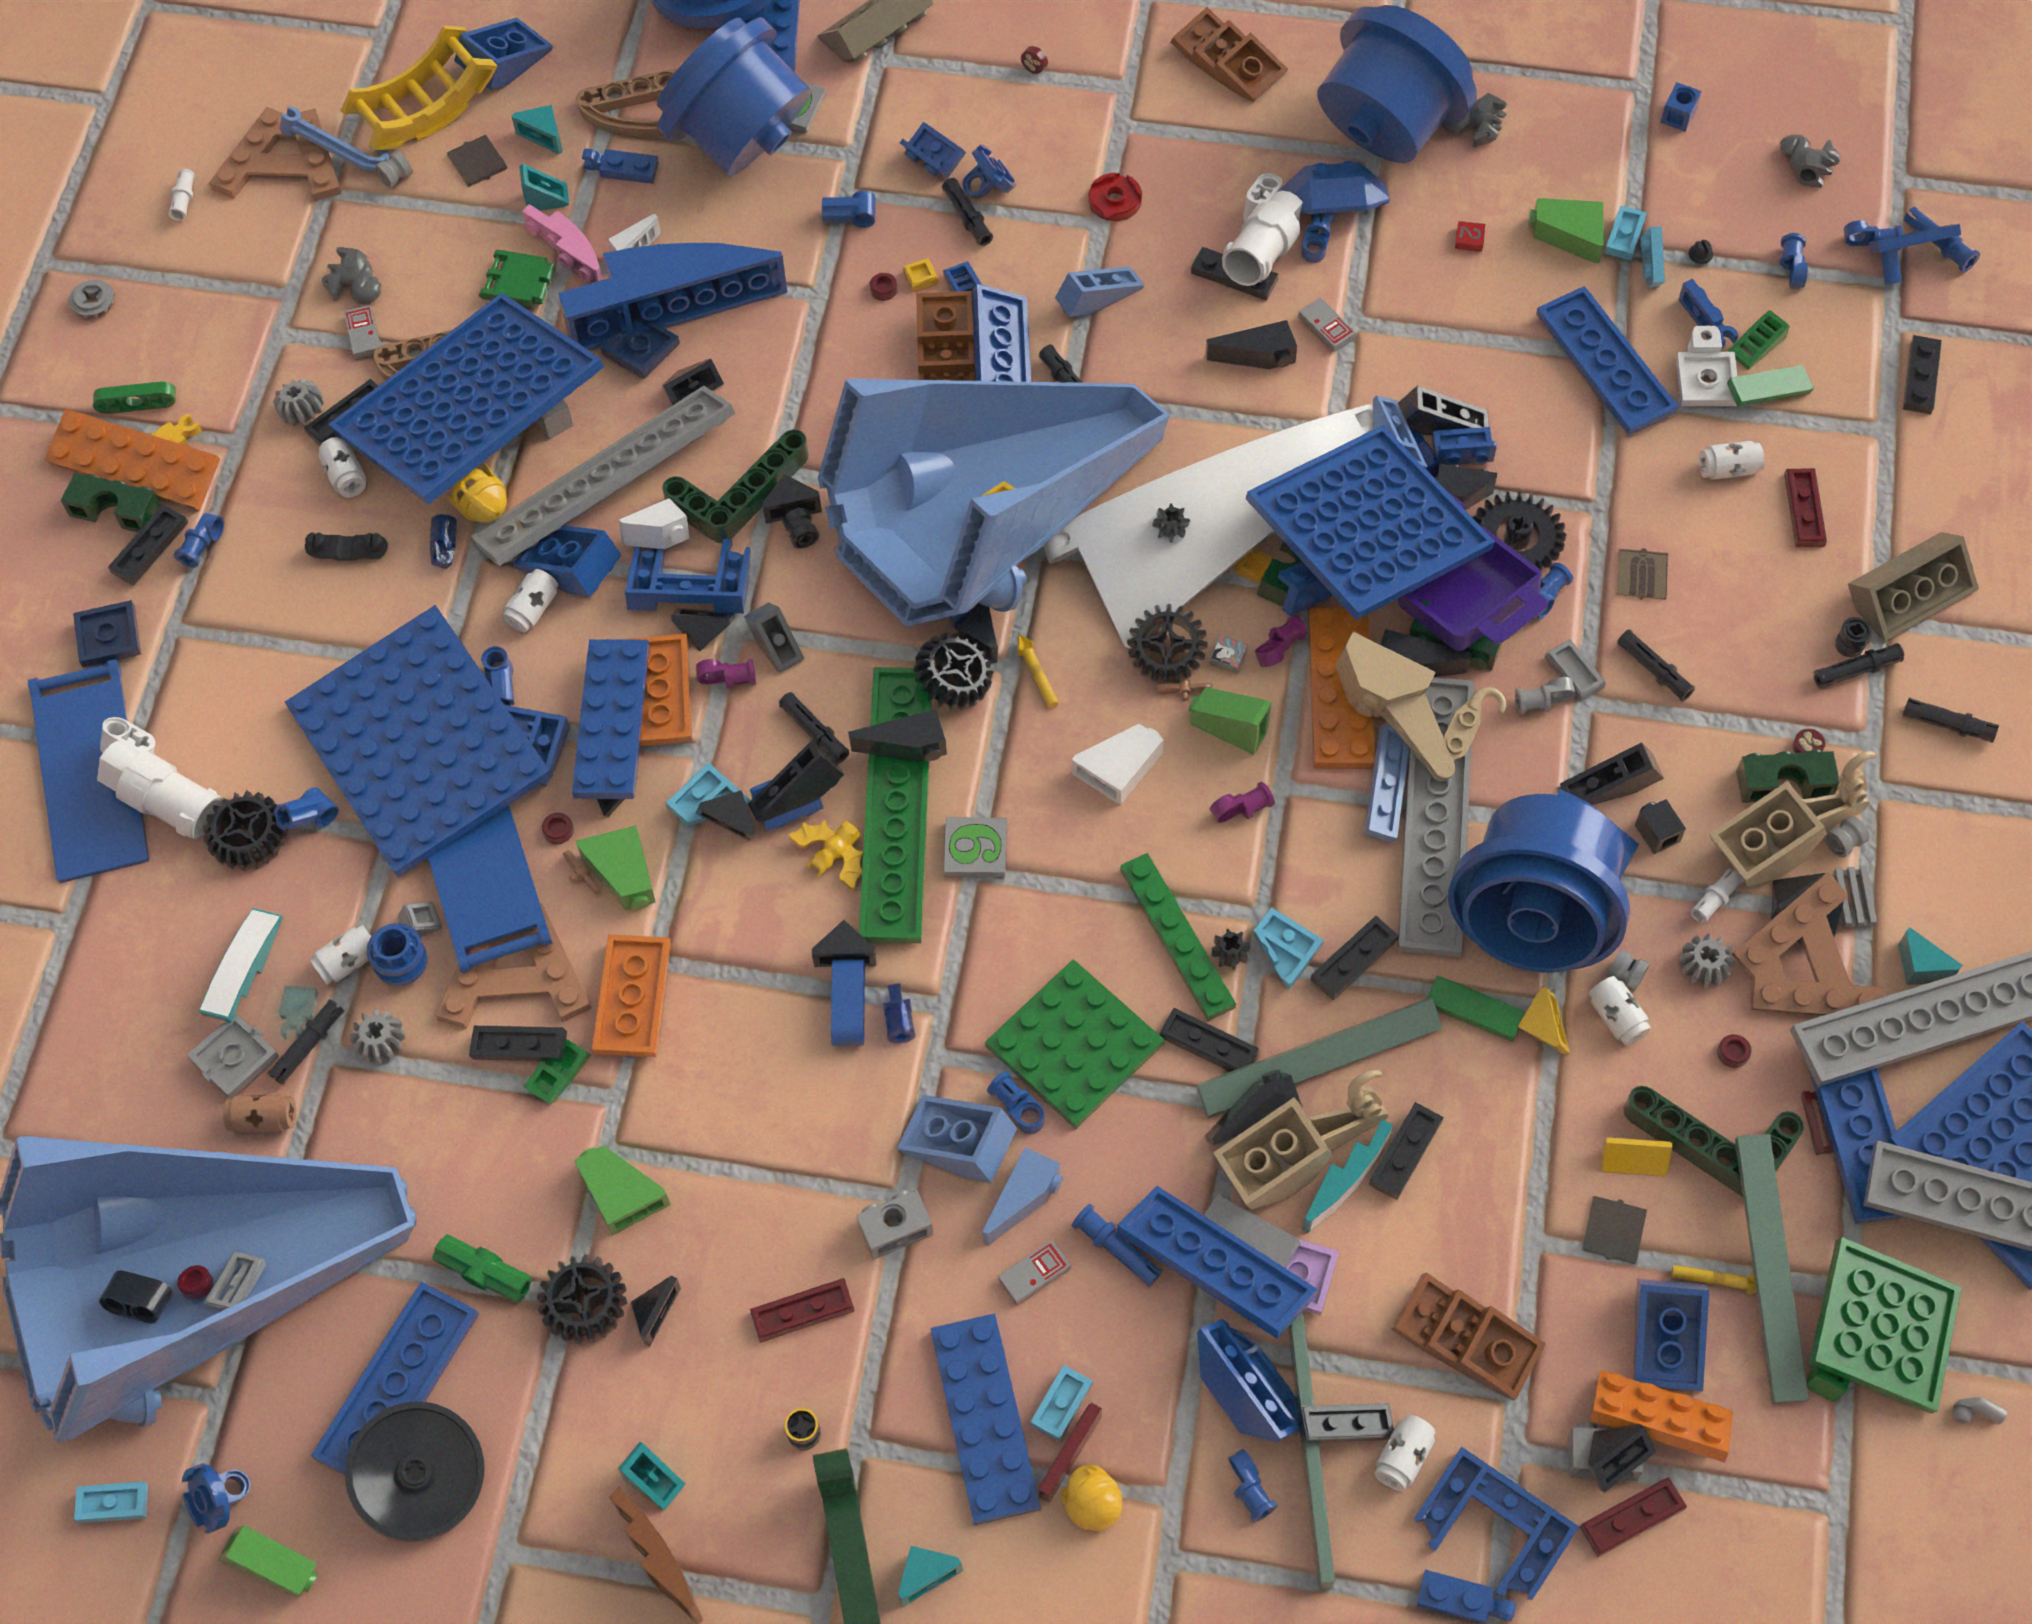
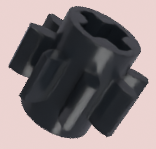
(1172, 529)
(1230, 949)

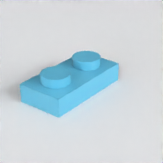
(1625, 233)
(1061, 1403)
(111, 1502)

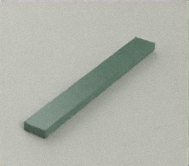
(1325, 1053)
(1771, 1269)
(1312, 1459)

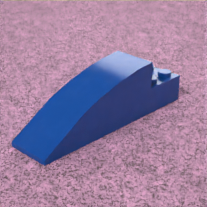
(669, 287)

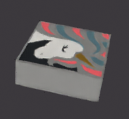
(1228, 654)

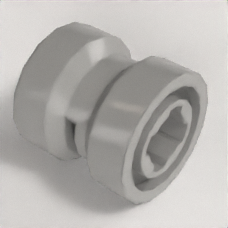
(393, 169)
(1848, 835)
(1628, 969)

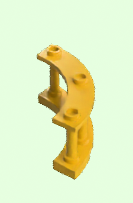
(435, 114)

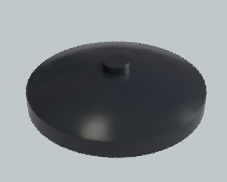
(414, 1471)

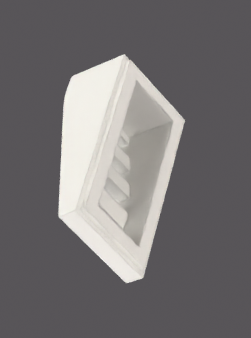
(636, 235)

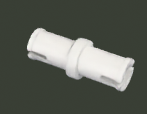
(181, 194)
(1716, 896)

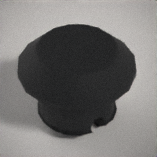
(1701, 252)

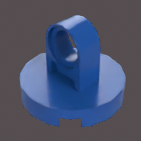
(990, 171)
(207, 1497)

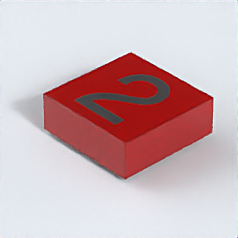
(1470, 236)

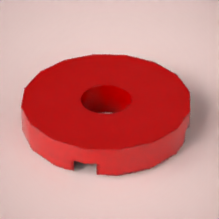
(1119, 208)

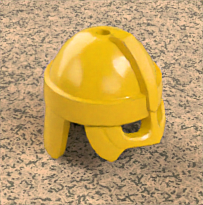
(483, 500)

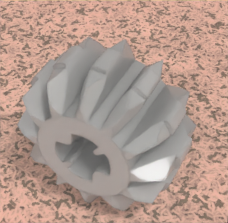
(298, 401)
(1706, 960)
(365, 1034)

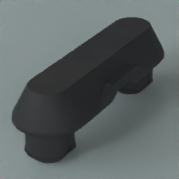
(345, 547)

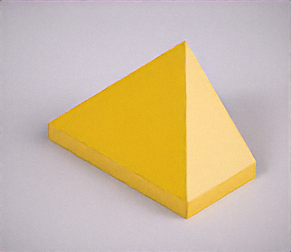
(1545, 1021)

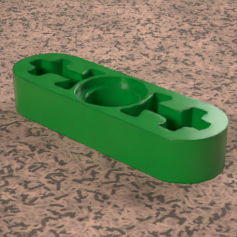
(117, 400)

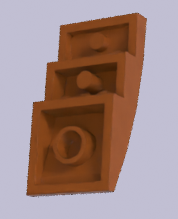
(1229, 55)
(945, 336)
(1468, 1336)
(658, 1562)

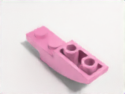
(564, 236)

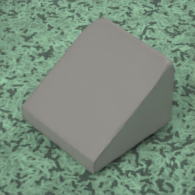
(420, 917)

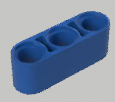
(848, 1002)

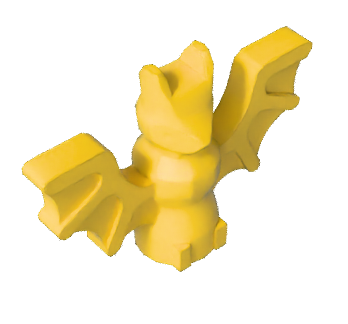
(836, 845)

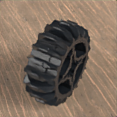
(1180, 644)
(953, 681)
(230, 843)
(595, 1296)

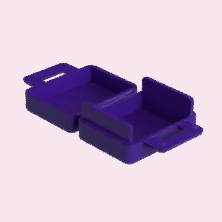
(1479, 597)

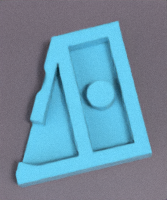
(1652, 256)
(701, 787)
(1286, 945)

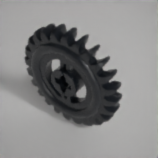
(1527, 515)

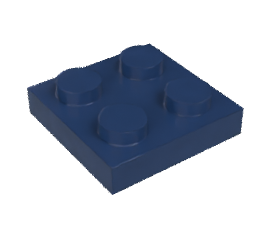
(641, 350)
(107, 633)

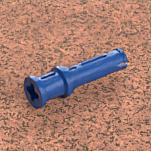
(1950, 247)
(1105, 1236)

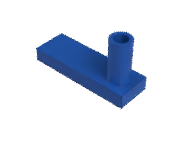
(1888, 247)

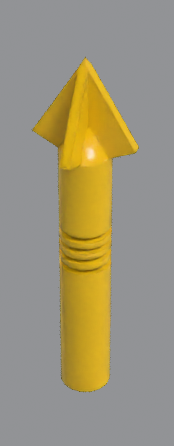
(1025, 649)
(1710, 1277)

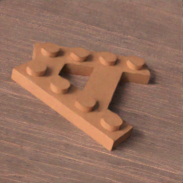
(253, 158)
(1805, 921)
(550, 975)

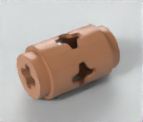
(259, 1113)

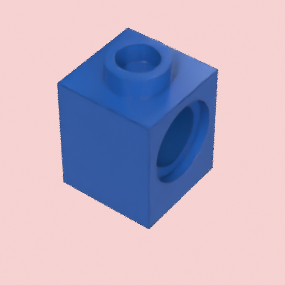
(1681, 106)

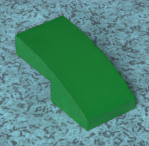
(554, 1077)

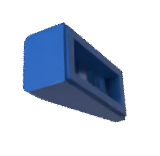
(963, 284)

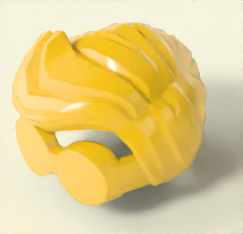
(1092, 1498)

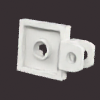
(1702, 359)

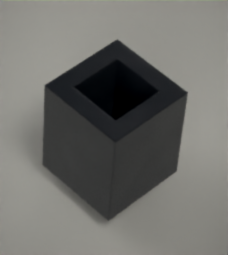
(1659, 825)

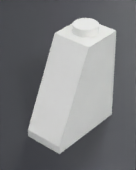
(1119, 762)

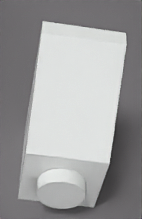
(655, 526)

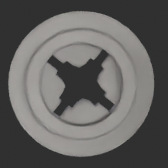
(92, 289)

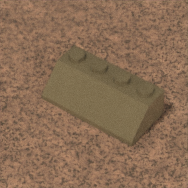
(871, 25)
(1914, 585)

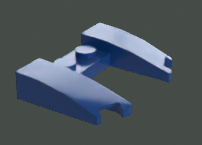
(726, 590)
(544, 731)
(1547, 1528)

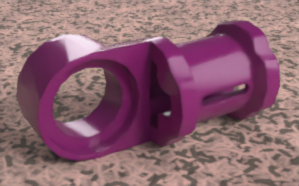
(1279, 641)
(713, 672)
(1246, 804)

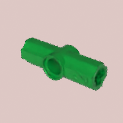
(482, 1268)

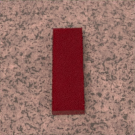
(1805, 507)
(802, 1310)
(1070, 1452)
(1633, 1517)

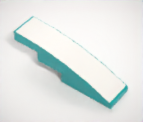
(240, 963)
(1341, 1182)

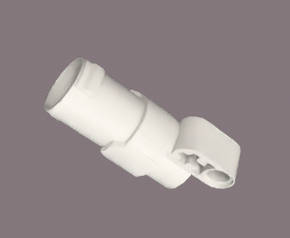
(1267, 232)
(151, 782)

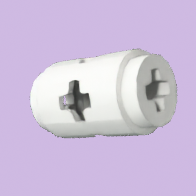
(1717, 460)
(342, 467)
(530, 600)
(329, 958)
(1610, 1000)
(1397, 1466)

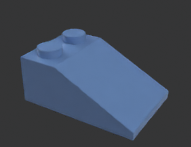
(958, 1137)

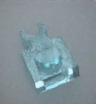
(297, 1006)

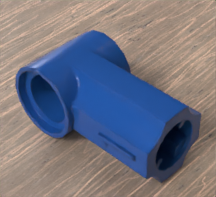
(858, 209)
(500, 676)
(310, 808)

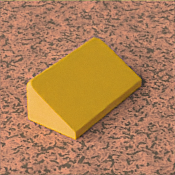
(1635, 1156)

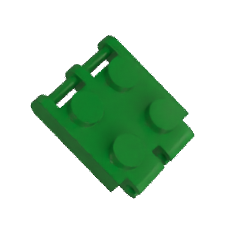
(520, 278)

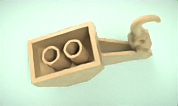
(1395, 687)
(1785, 828)
(1291, 1149)

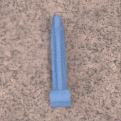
(293, 124)

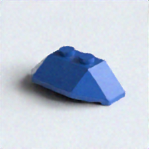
(1337, 188)
(1246, 1383)

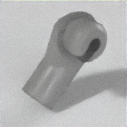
(1978, 1406)

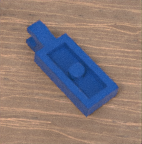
(622, 165)
(1703, 311)
(1462, 1598)

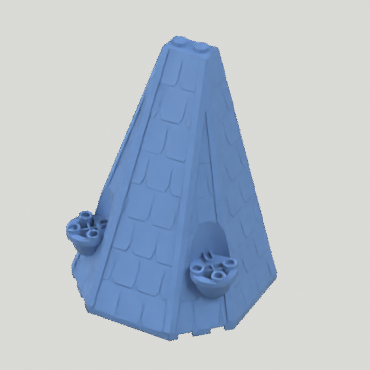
(920, 453)
(104, 1208)

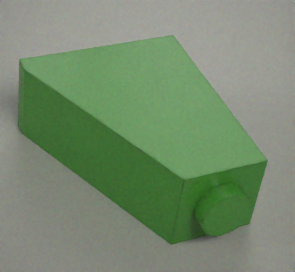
(1570, 226)
(1231, 717)
(620, 866)
(619, 1188)
(268, 1561)

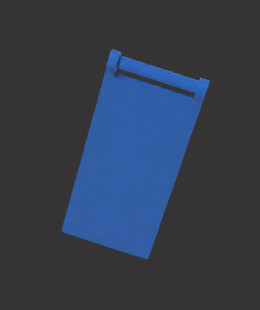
(86, 821)
(488, 891)

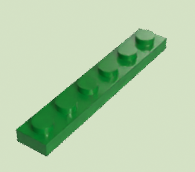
(1178, 937)

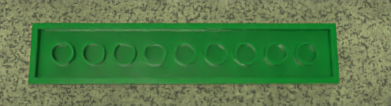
(894, 821)

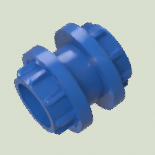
(397, 954)

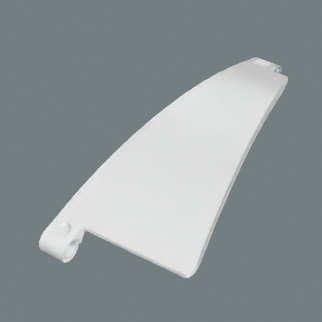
(1142, 571)

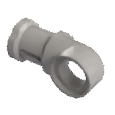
(1554, 691)

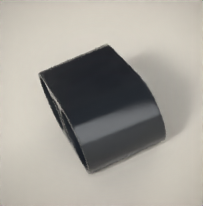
(135, 1297)

